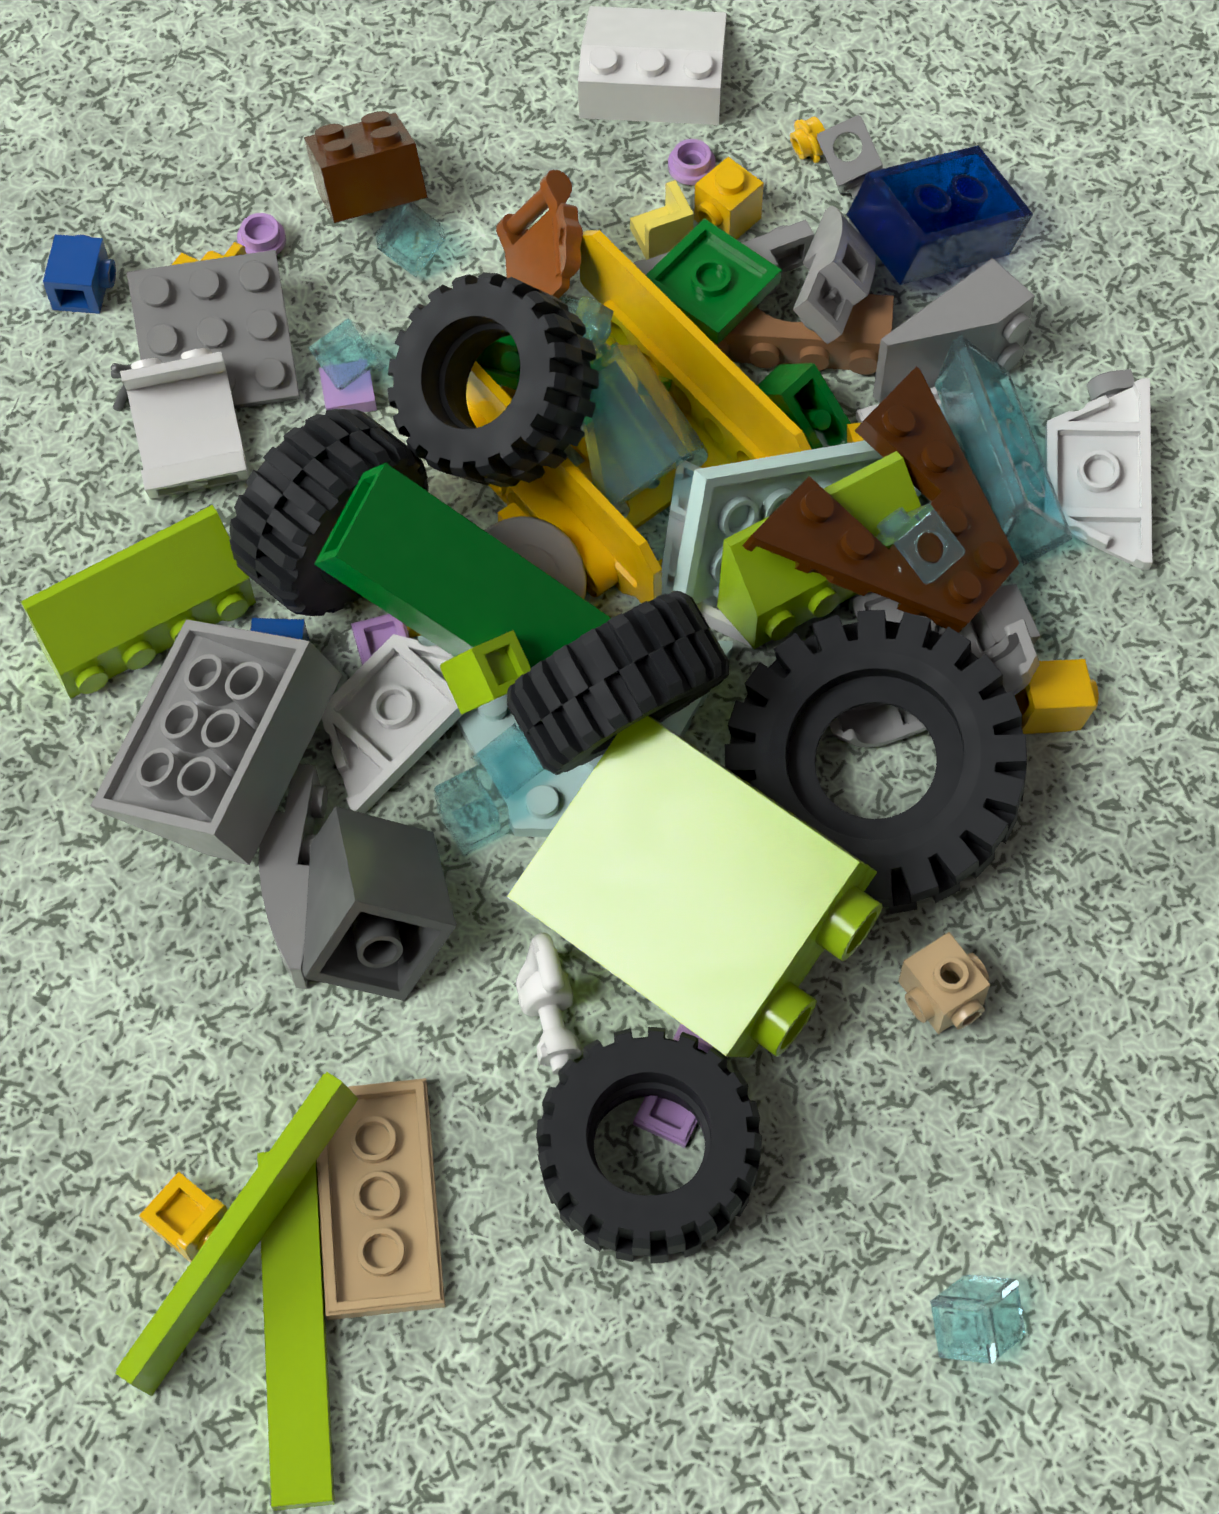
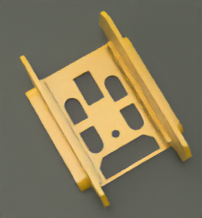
(714, 395)

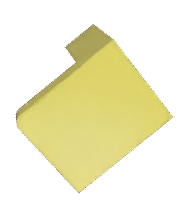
(663, 227)

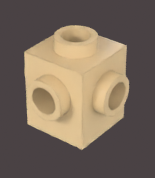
(945, 984)

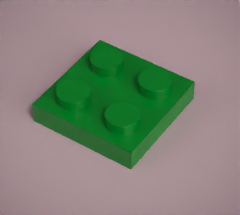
(714, 279)

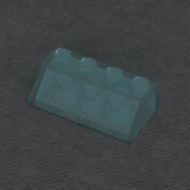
(1001, 450)

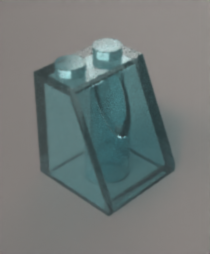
(634, 427)

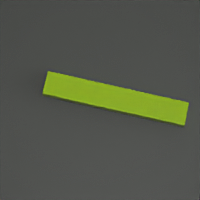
(236, 1235)
(297, 1353)

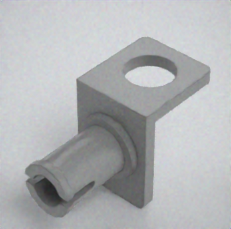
(850, 174)

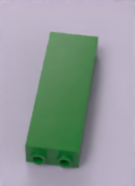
(447, 572)

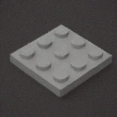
(222, 306)

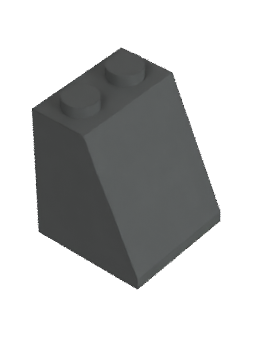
(374, 904)

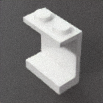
(185, 423)

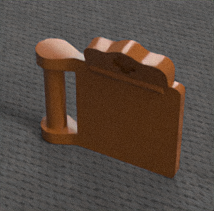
(550, 249)

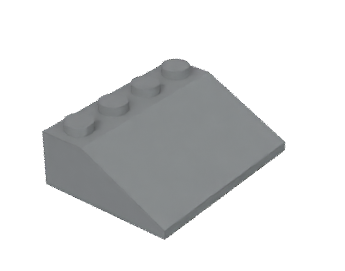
(219, 738)

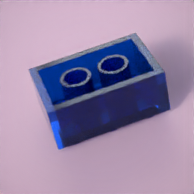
(939, 214)

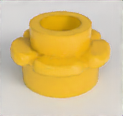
(805, 138)

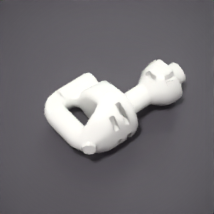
(546, 992)

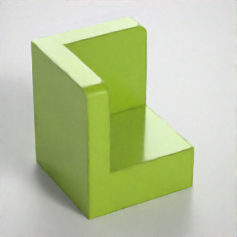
(485, 671)

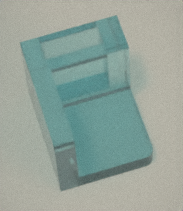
(410, 237)
(346, 354)
(472, 809)
(978, 1318)

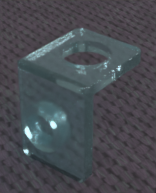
(906, 528)

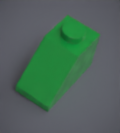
(808, 402)

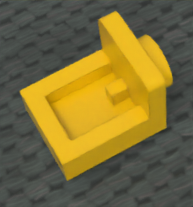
(183, 1216)

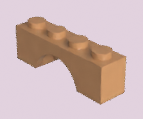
(773, 342)

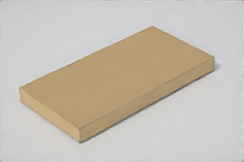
(381, 1206)

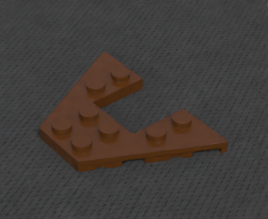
(831, 542)

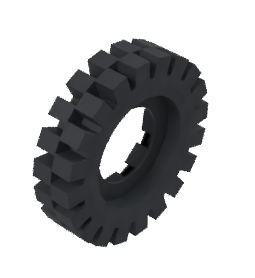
(939, 683)

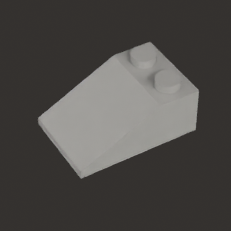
(984, 308)

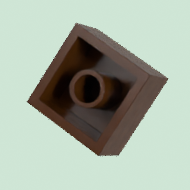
(365, 166)

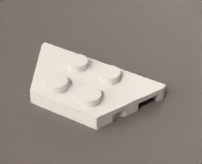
(1104, 472)
(388, 717)

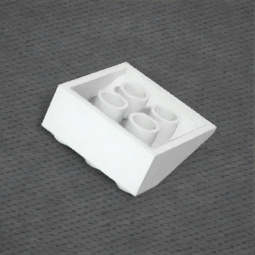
(652, 65)

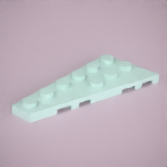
(745, 492)

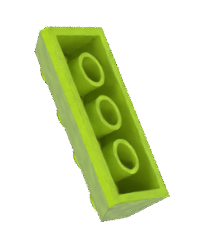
(764, 590)
(137, 602)

